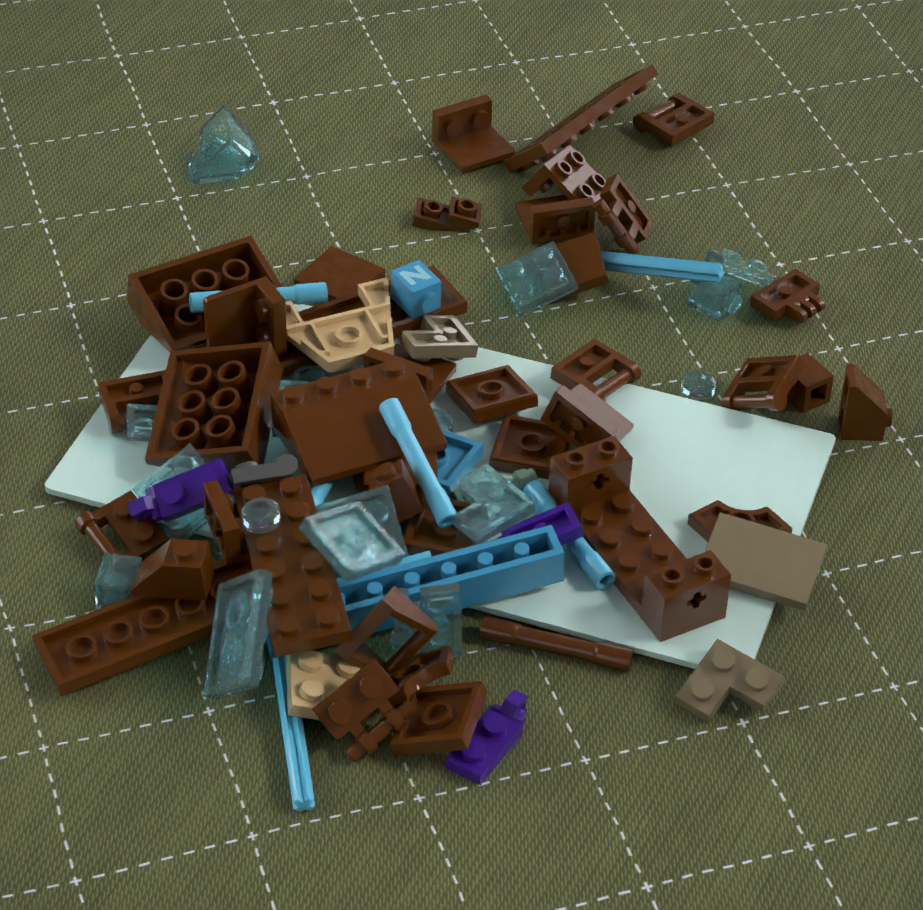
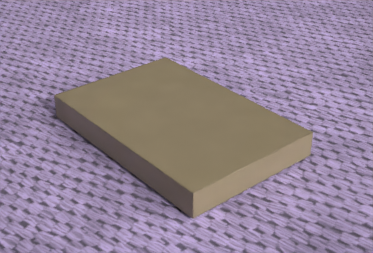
(767, 560)

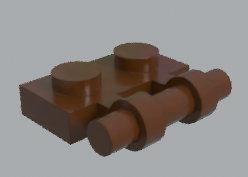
(623, 214)
(356, 700)

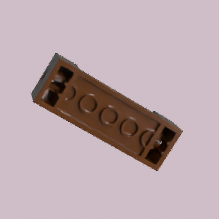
(650, 570)

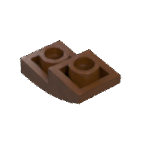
(457, 216)

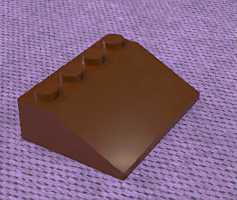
(162, 291)
(216, 404)
(337, 421)

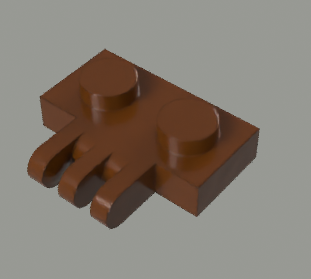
(790, 296)

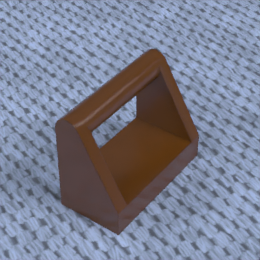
(401, 608)

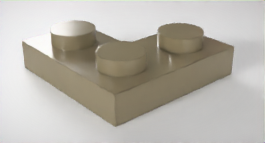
(440, 338)
(725, 673)

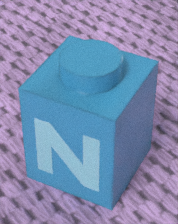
(415, 289)

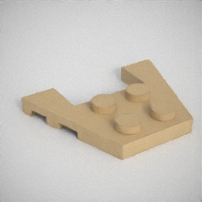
(345, 337)

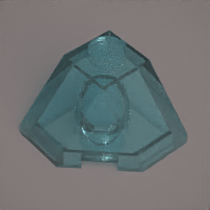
(224, 152)

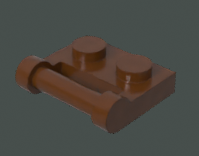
(674, 119)
(591, 364)
(768, 374)
(137, 389)
(138, 537)

